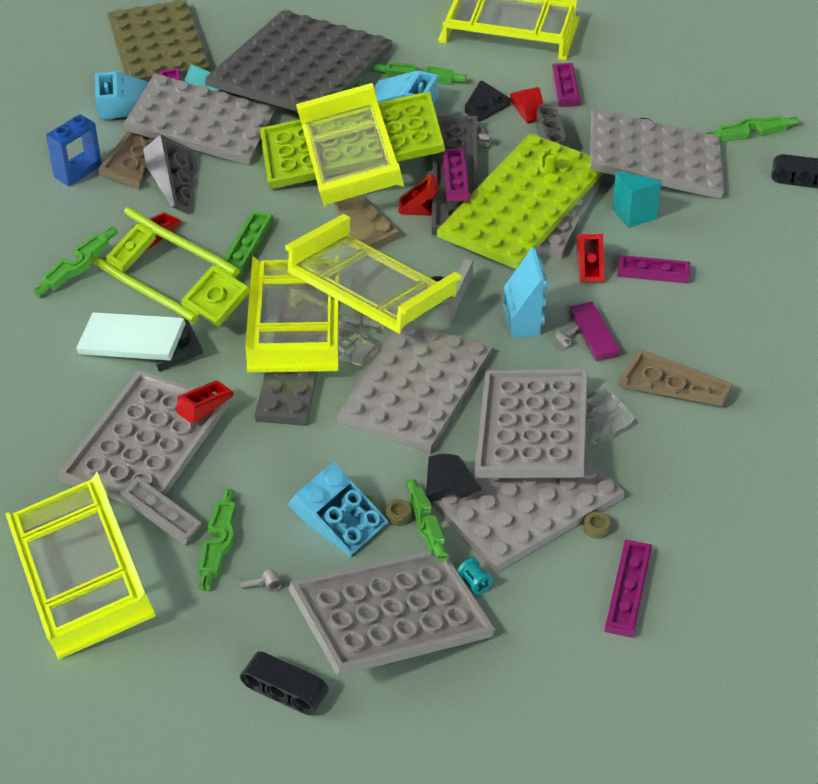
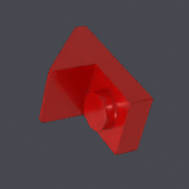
(527, 103)
(419, 198)

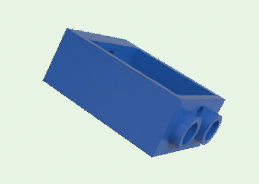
(84, 163)

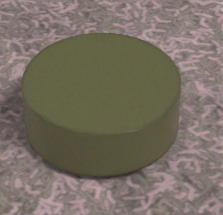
(399, 512)
(597, 525)

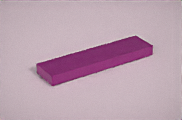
(455, 175)
(628, 588)

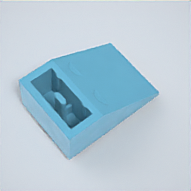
(407, 85)
(117, 94)
(525, 297)
(337, 510)

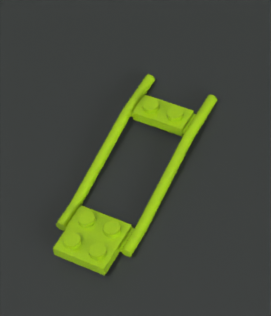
(211, 297)

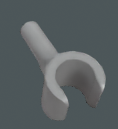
(484, 139)
(563, 339)
(269, 578)

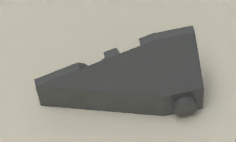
(173, 170)

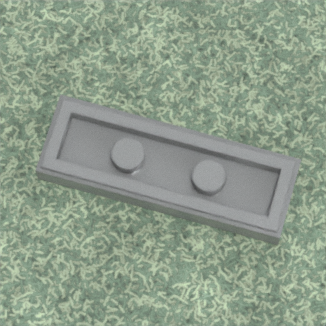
(451, 304)
(160, 510)

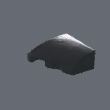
(449, 475)

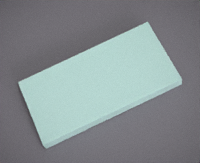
(131, 336)

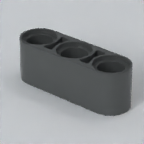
(549, 124)

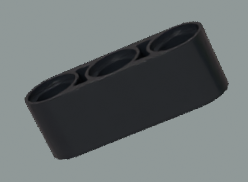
(795, 170)
(284, 683)

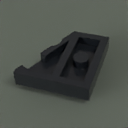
(485, 101)
(187, 348)

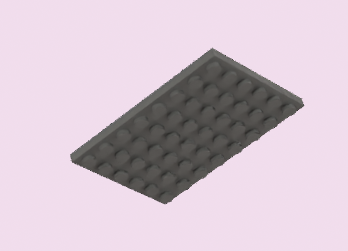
(298, 61)

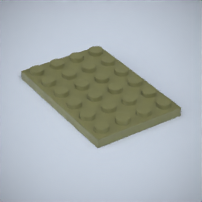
(156, 39)

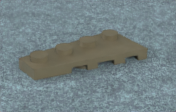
(127, 160)
(366, 222)
(668, 378)

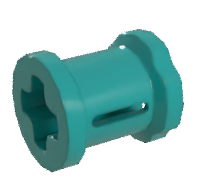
(475, 576)

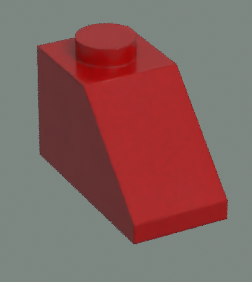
(590, 257)

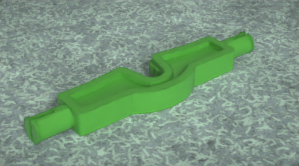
(445, 76)
(761, 126)
(66, 269)
(426, 523)
(215, 550)

